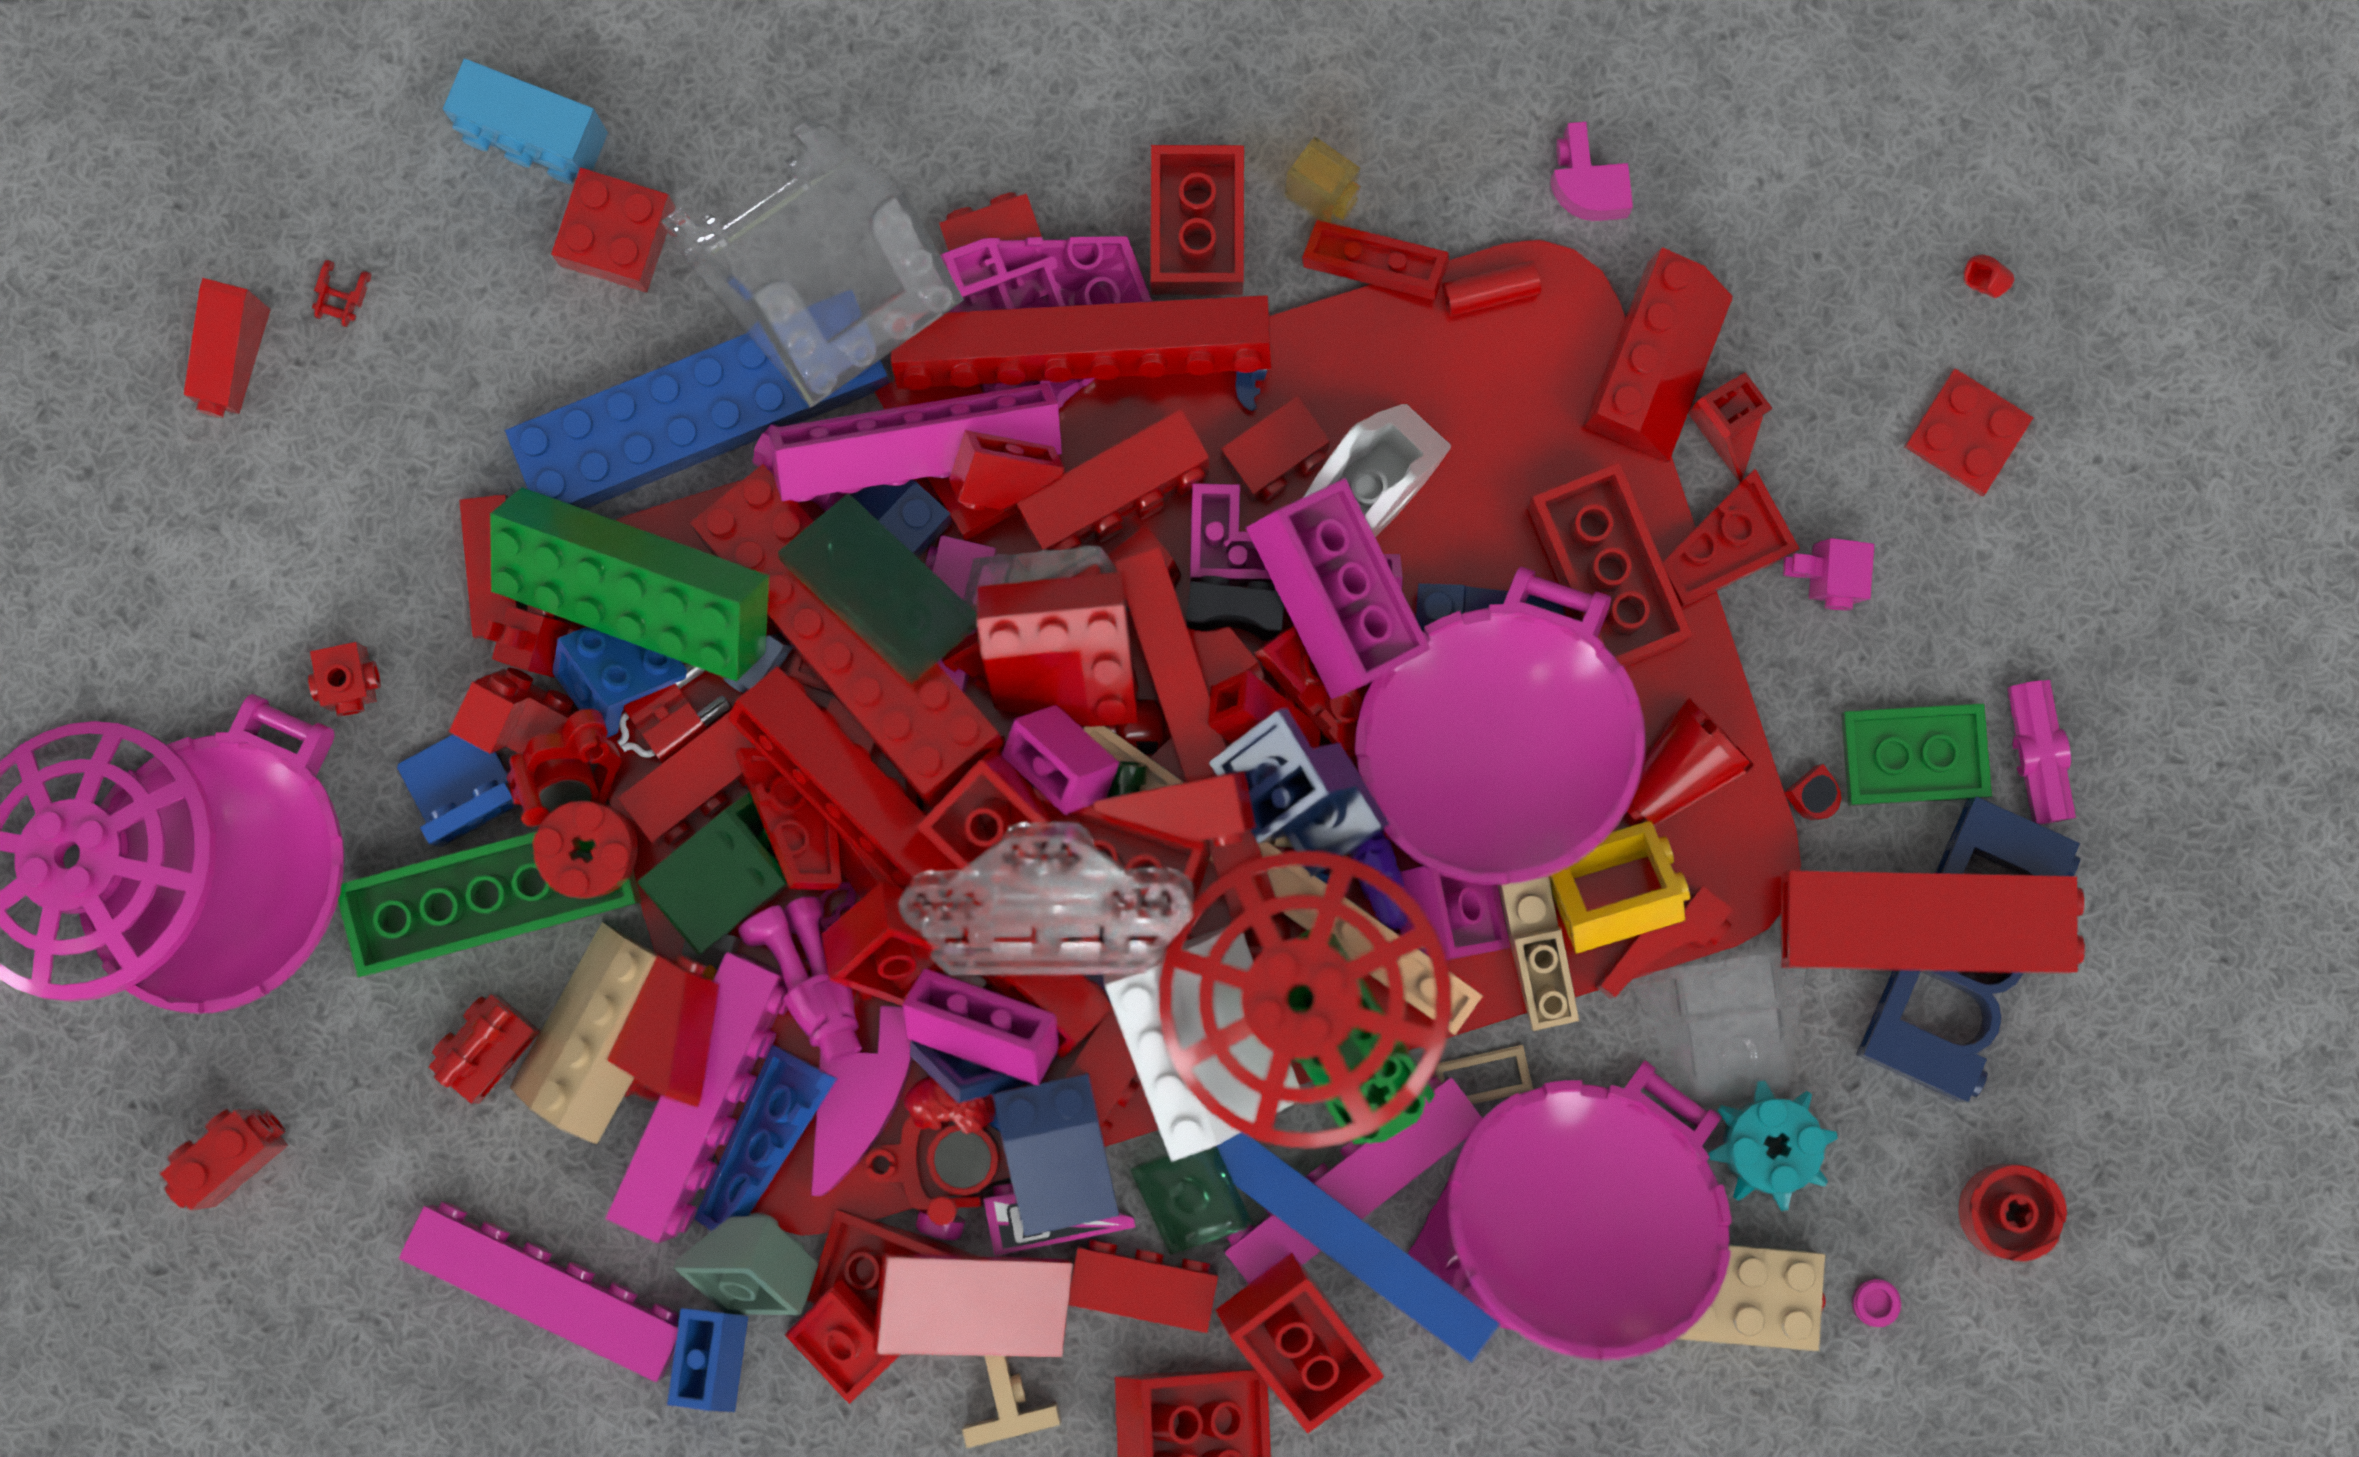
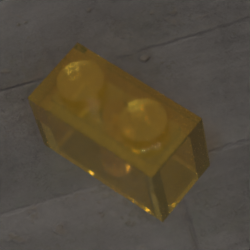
(1323, 182)

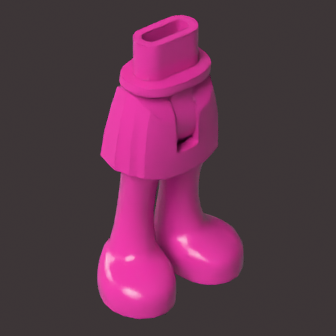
(817, 1004)

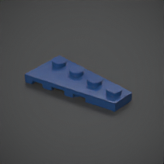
(767, 1130)

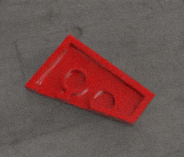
(1730, 543)
(798, 832)

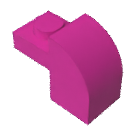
(1589, 190)

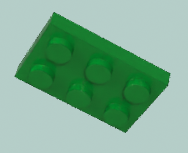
(1916, 754)

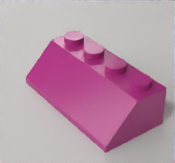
(1338, 588)

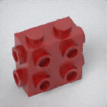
(223, 1158)

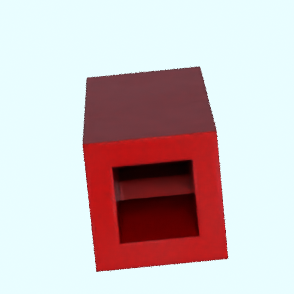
(1245, 702)

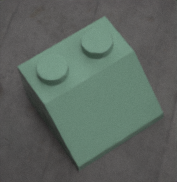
(750, 1267)

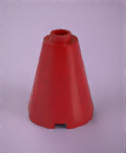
(1686, 766)

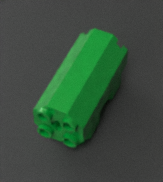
(1355, 1050)

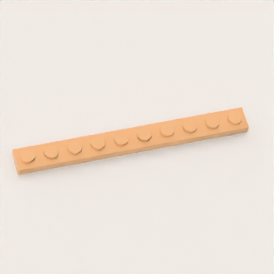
(1297, 881)

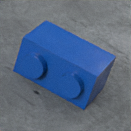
(707, 1360)

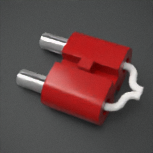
(668, 719)

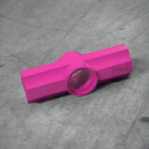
(2042, 752)

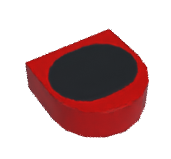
(1815, 794)

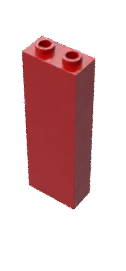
(1931, 922)

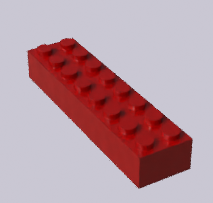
(922, 726)

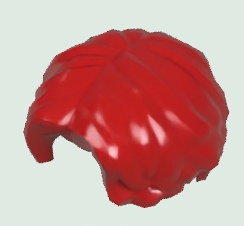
(932, 1104)

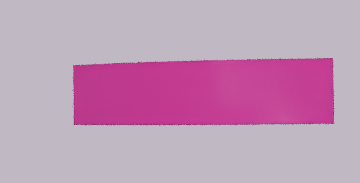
(860, 1101)

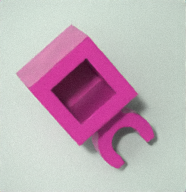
(1837, 572)

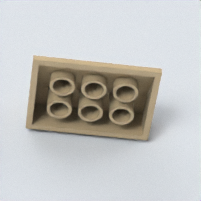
(568, 1067)

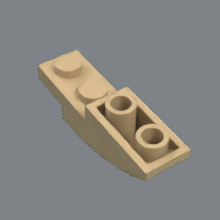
(1539, 953)

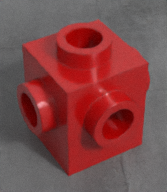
(331, 668)

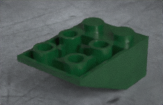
(717, 876)

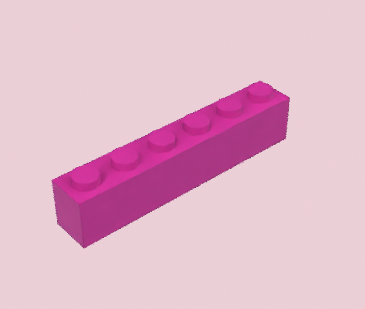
(903, 441)
(1363, 1178)
(543, 1291)

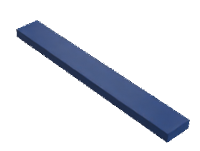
(1357, 1247)

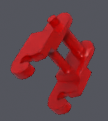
(353, 299)

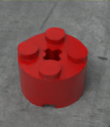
(558, 845)
(2037, 1221)

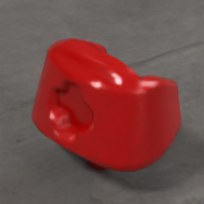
(1988, 276)

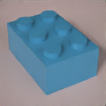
(524, 121)

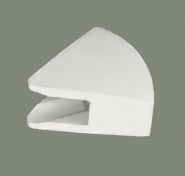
(1384, 463)

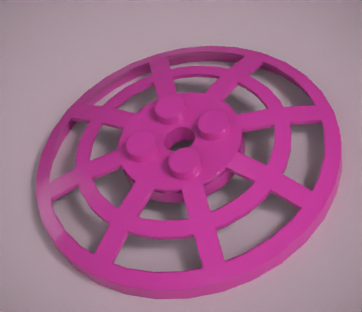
(101, 861)

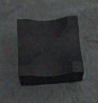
(1218, 605)

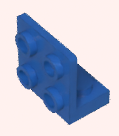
(610, 672)
(456, 788)

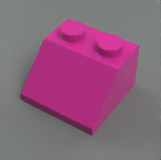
(1462, 912)

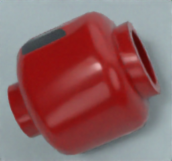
(1149, 732)

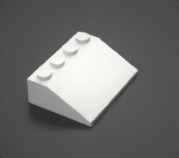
(1180, 1116)

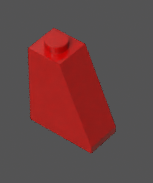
(223, 347)
(670, 1030)

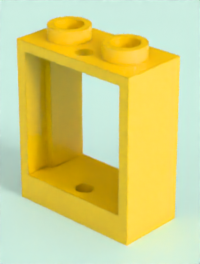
(1629, 916)

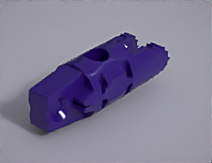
(1379, 855)

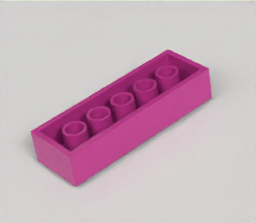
(682, 1139)

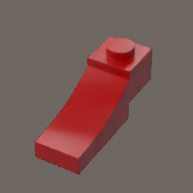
(1703, 923)

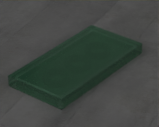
(879, 588)

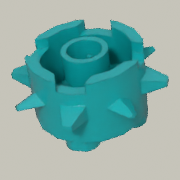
(1745, 1148)

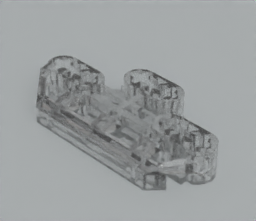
(1055, 897)

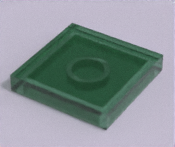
(1191, 1198)

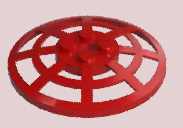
(1335, 1005)

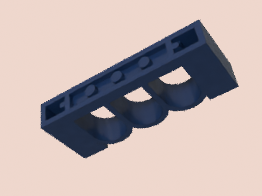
(1923, 1056)

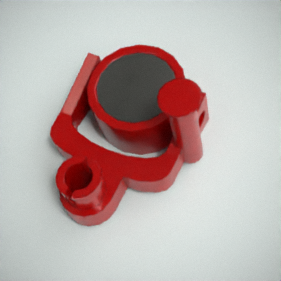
(558, 769)
(955, 1162)

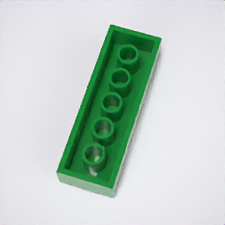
(629, 583)
(460, 904)

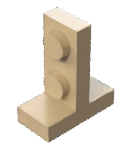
(1008, 1392)

